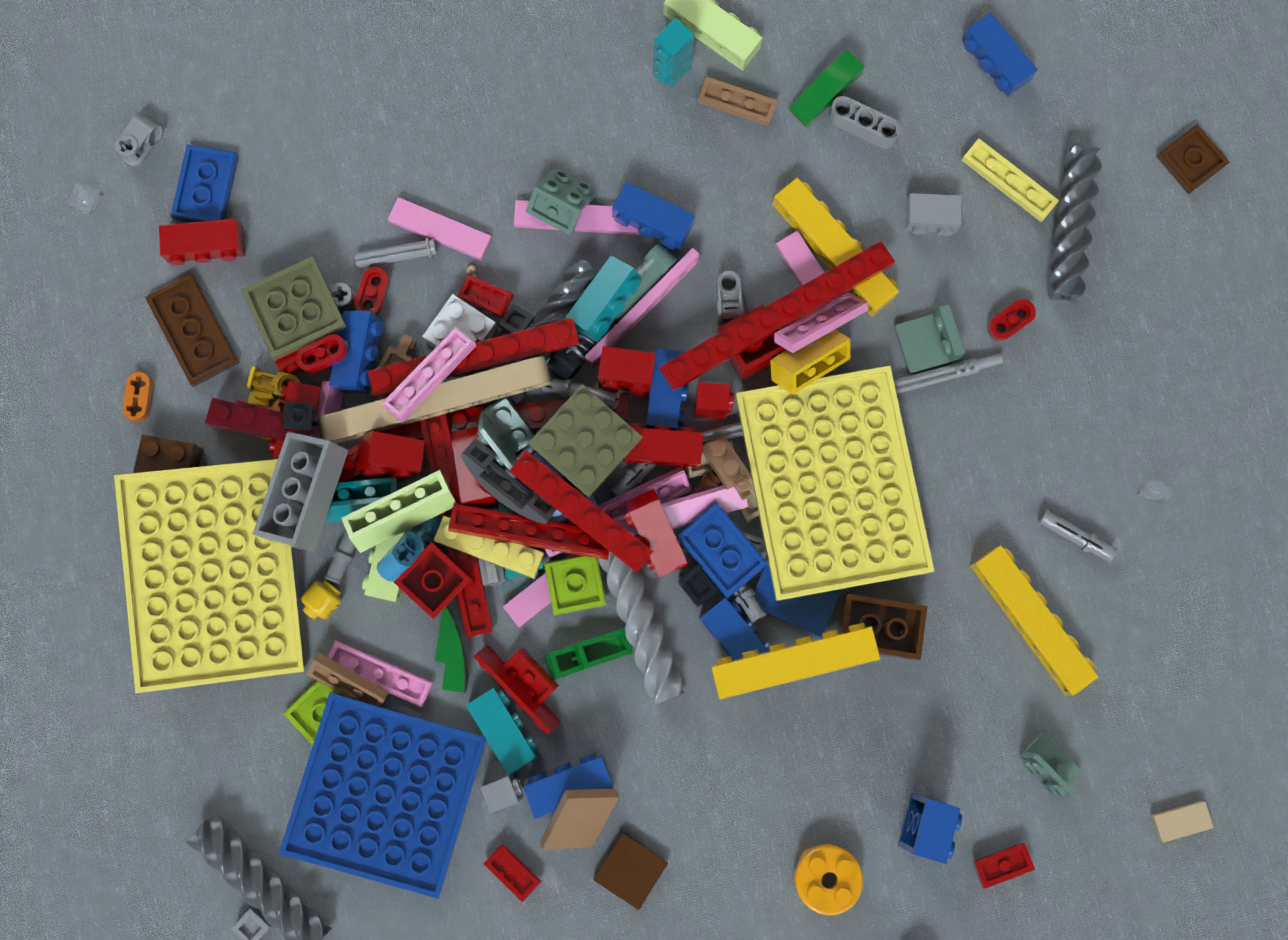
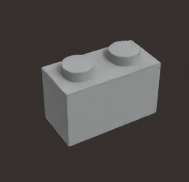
(933, 213)

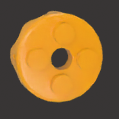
(808, 875)

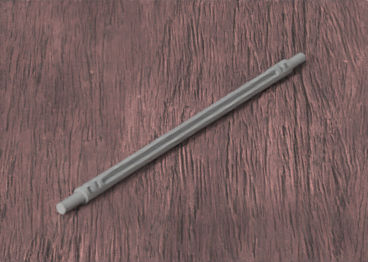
(902, 385)

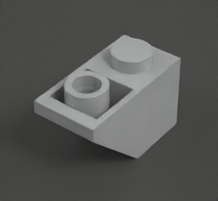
(502, 792)

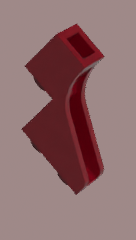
(245, 419)

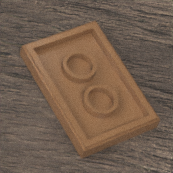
(579, 819)

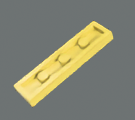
(1010, 180)
(501, 553)

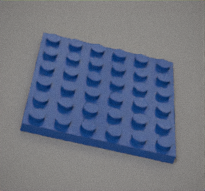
(383, 795)

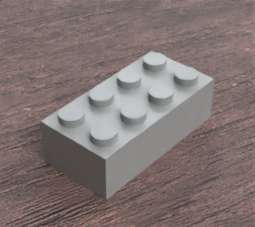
(300, 491)

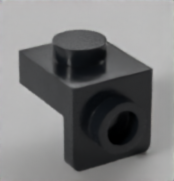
(299, 416)
(696, 585)

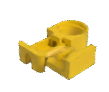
(265, 385)

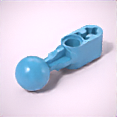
(407, 549)

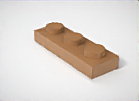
(737, 101)
(345, 681)

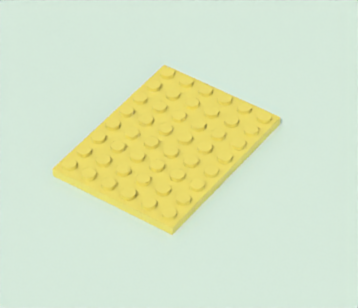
(834, 484)
(198, 583)

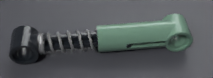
(654, 267)

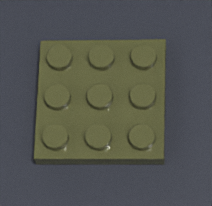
(293, 308)
(585, 441)

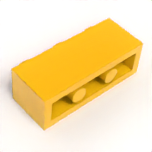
(811, 362)

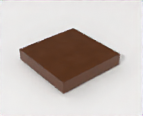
(1192, 159)
(630, 871)

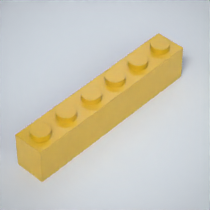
(830, 240)
(1034, 621)
(795, 662)

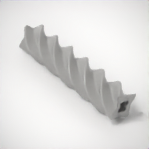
(643, 630)

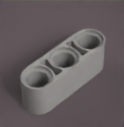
(858, 111)

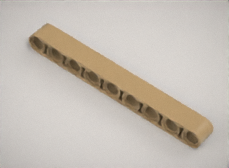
(444, 399)

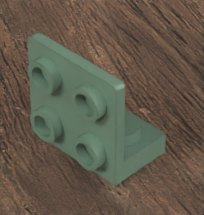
(560, 200)
(930, 340)
(504, 431)
(1051, 764)

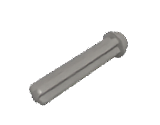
(396, 253)

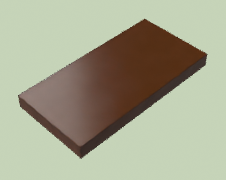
(192, 330)

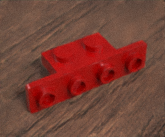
(524, 683)

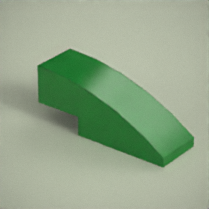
(827, 88)
(451, 652)
(587, 654)

